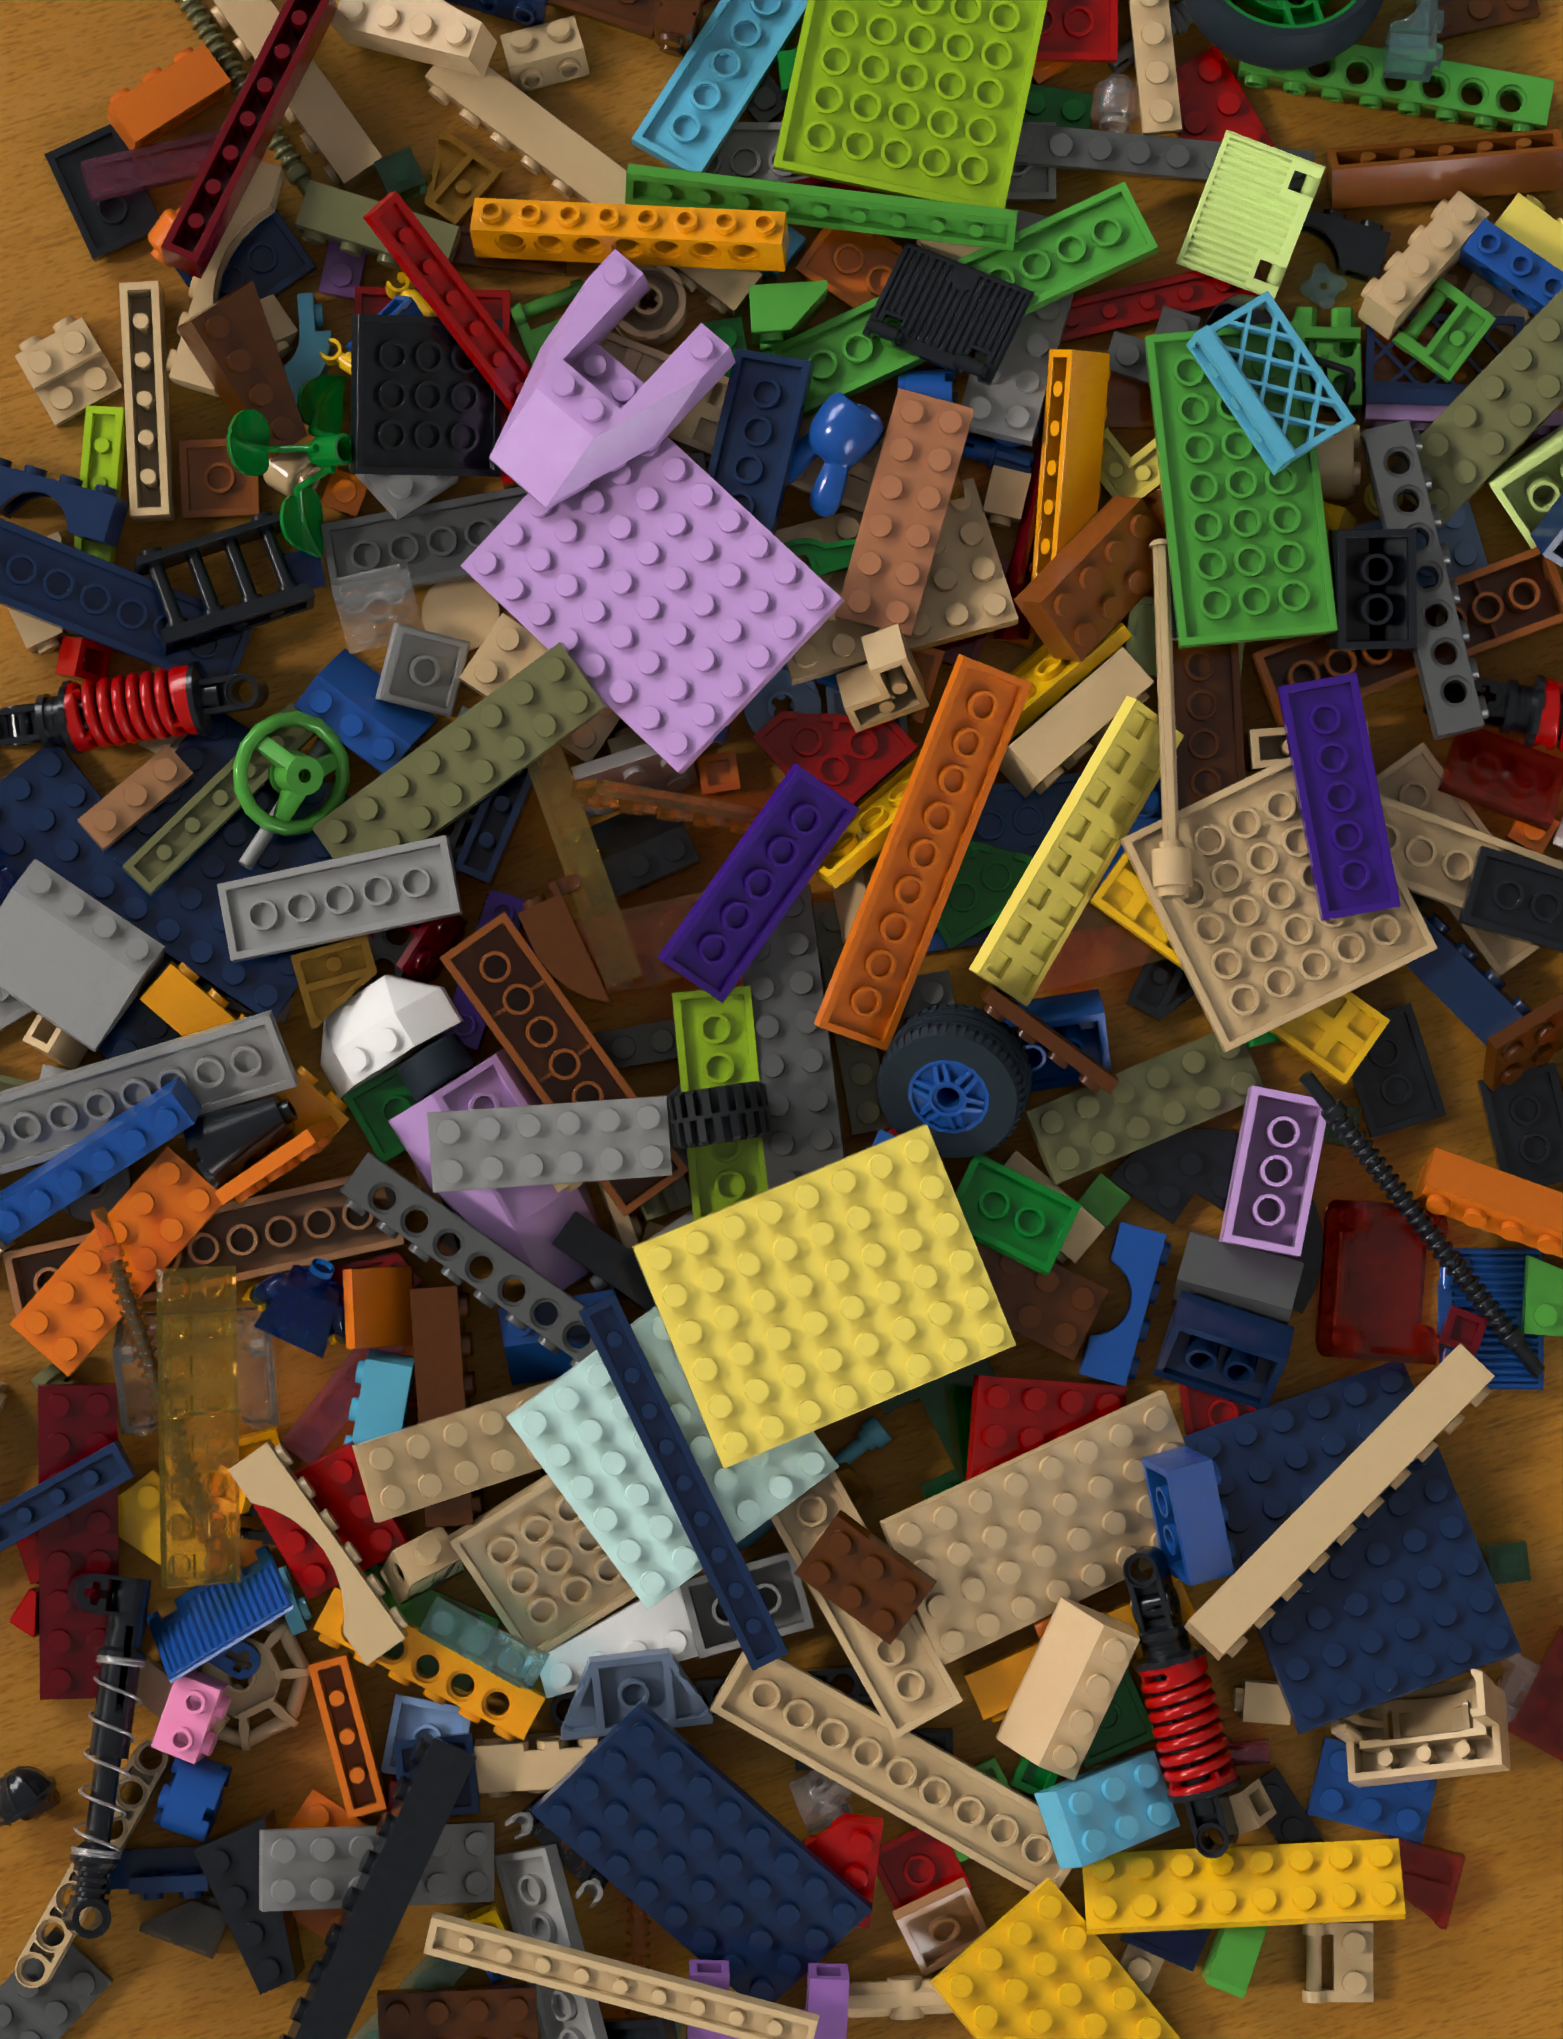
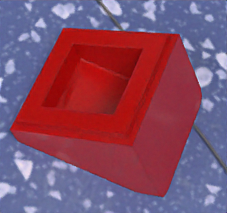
(27, 1613)

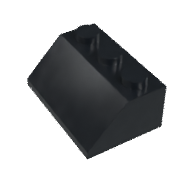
(1374, 588)
(642, 851)

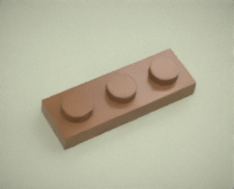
(135, 798)

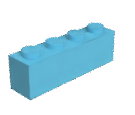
(383, 1396)

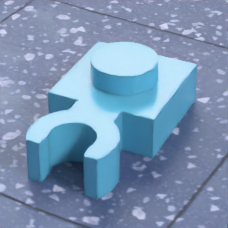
(301, 1613)

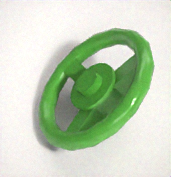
(291, 773)

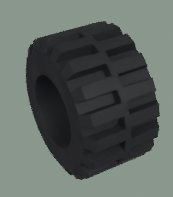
(719, 1114)

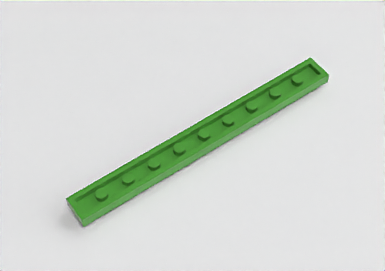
(826, 206)

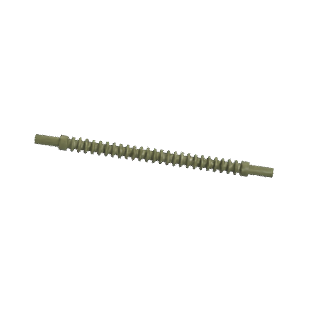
(297, 172)

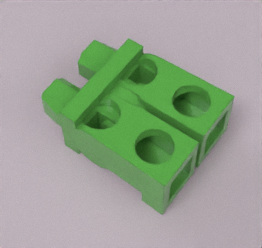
(1335, 343)

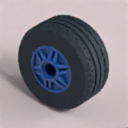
(958, 1077)

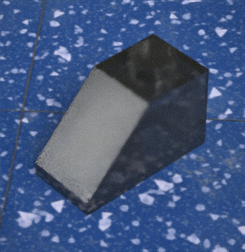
(190, 1924)

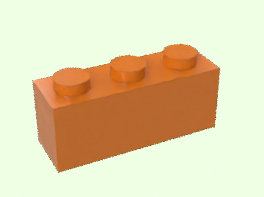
(168, 97)

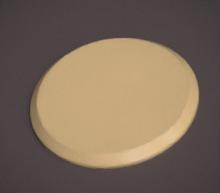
(460, 611)

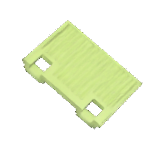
(1249, 214)

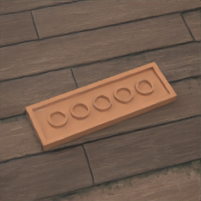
(904, 512)

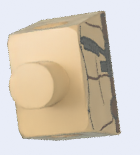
(424, 1563)

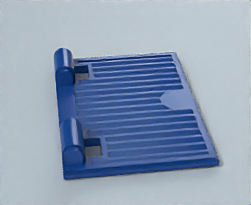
(1504, 1277)
(219, 1616)

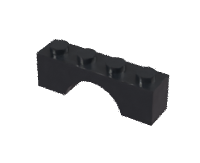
(1354, 246)

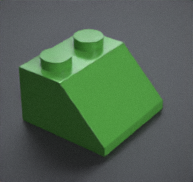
(783, 310)

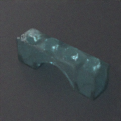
(1412, 44)

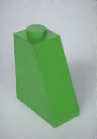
(1233, 1958)

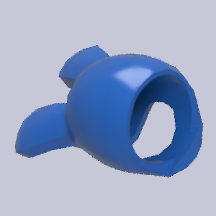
(842, 437)

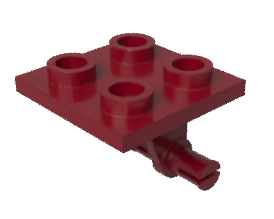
(429, 943)

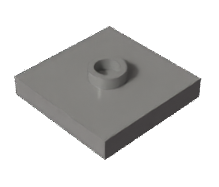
(422, 670)

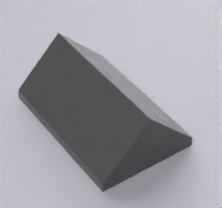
(1239, 1277)

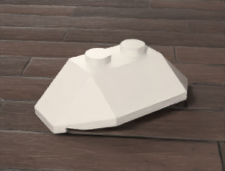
(382, 1029)

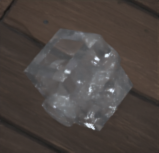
(819, 1799)

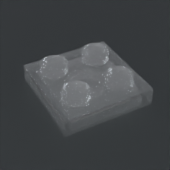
(372, 604)

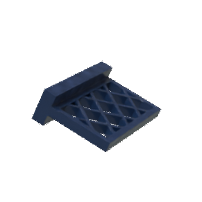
(1414, 392)

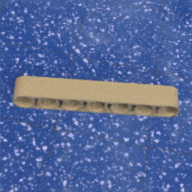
(37, 1946)

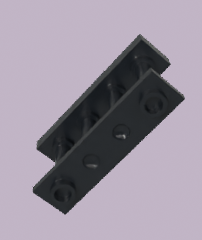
(218, 620)

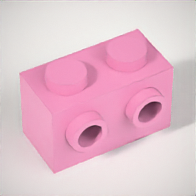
(191, 1717)

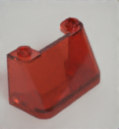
(1373, 1285)

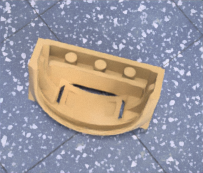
(1436, 1734)

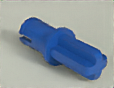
(997, 454)

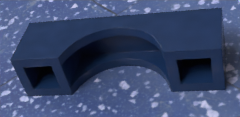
(89, 513)

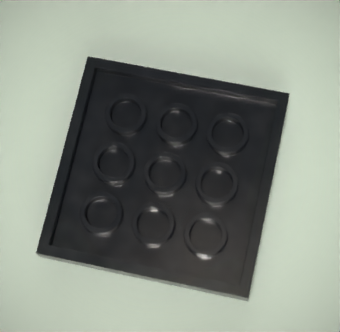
(418, 401)

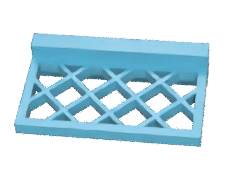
(1239, 391)

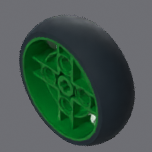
(1281, 33)

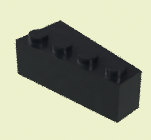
(265, 1939)

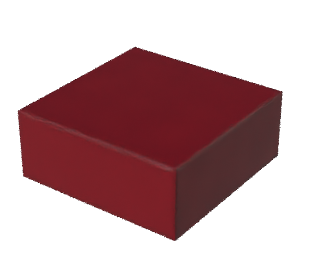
(1462, 1328)

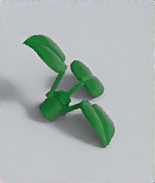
(248, 448)

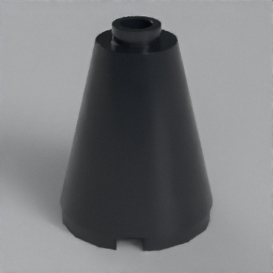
(239, 1136)

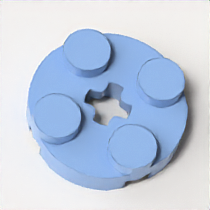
(804, 700)

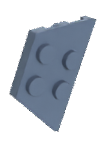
(620, 1681)

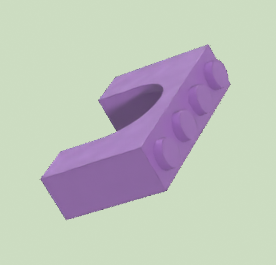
(825, 1995)

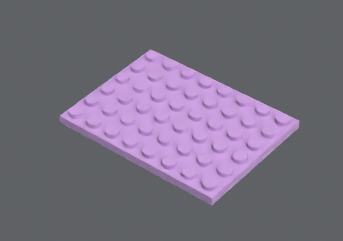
(658, 595)

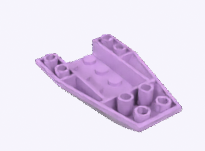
(516, 1218)

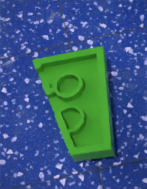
(1542, 1298)

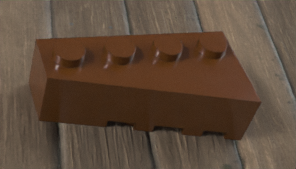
(243, 362)

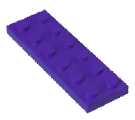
(1338, 796)
(758, 883)

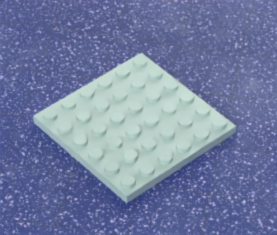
(604, 1473)

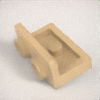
(545, 54)

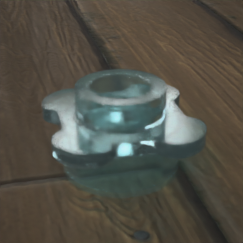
(1312, 288)

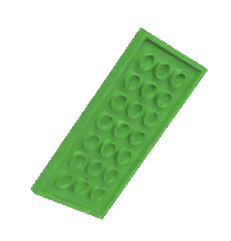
(1239, 540)

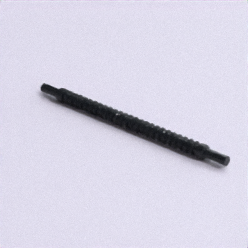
(1335, 1112)

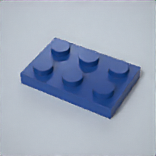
(1386, 1809)

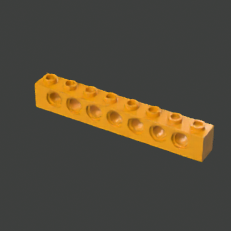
(638, 232)

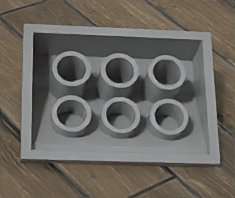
(71, 955)

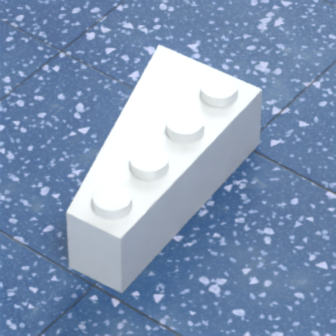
(622, 1632)

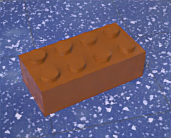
(1093, 579)

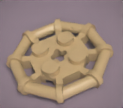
(264, 1688)

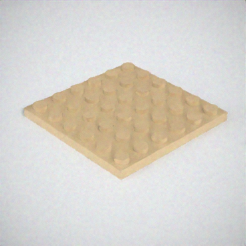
(1253, 914)

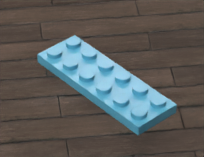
(717, 81)

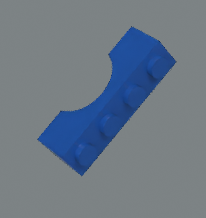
(1137, 1255)

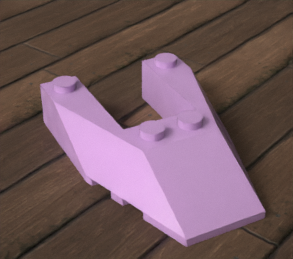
(586, 409)

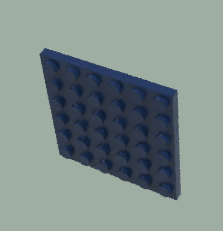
(187, 907)

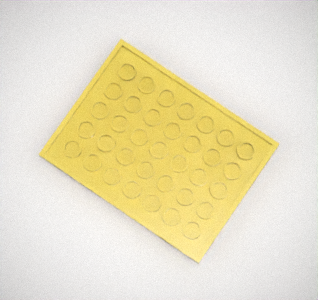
(824, 1296)

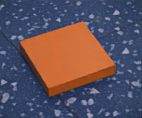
(377, 1307)

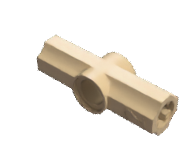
(897, 1997)

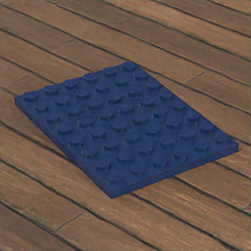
(1395, 1601)

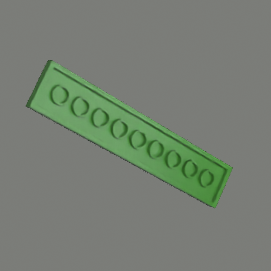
(1047, 258)

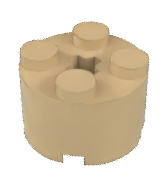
(663, 322)
(1337, 464)

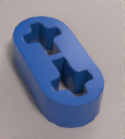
(227, 1663)

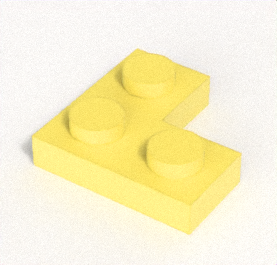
(1129, 475)

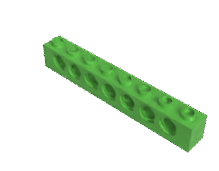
(1530, 92)

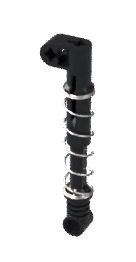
(110, 1738)

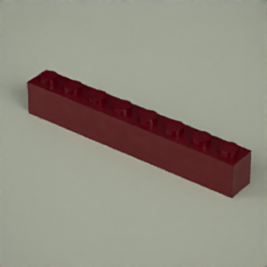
(246, 134)

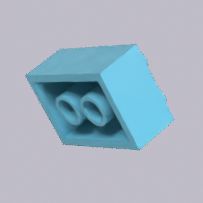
(1106, 1810)

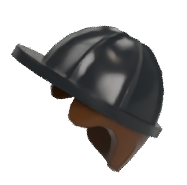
(26, 1794)

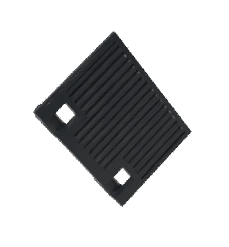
(948, 312)

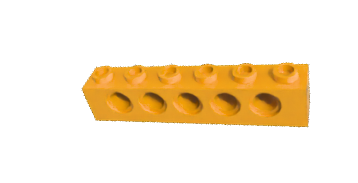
(439, 1687)

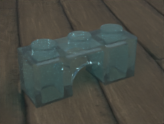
(483, 1643)

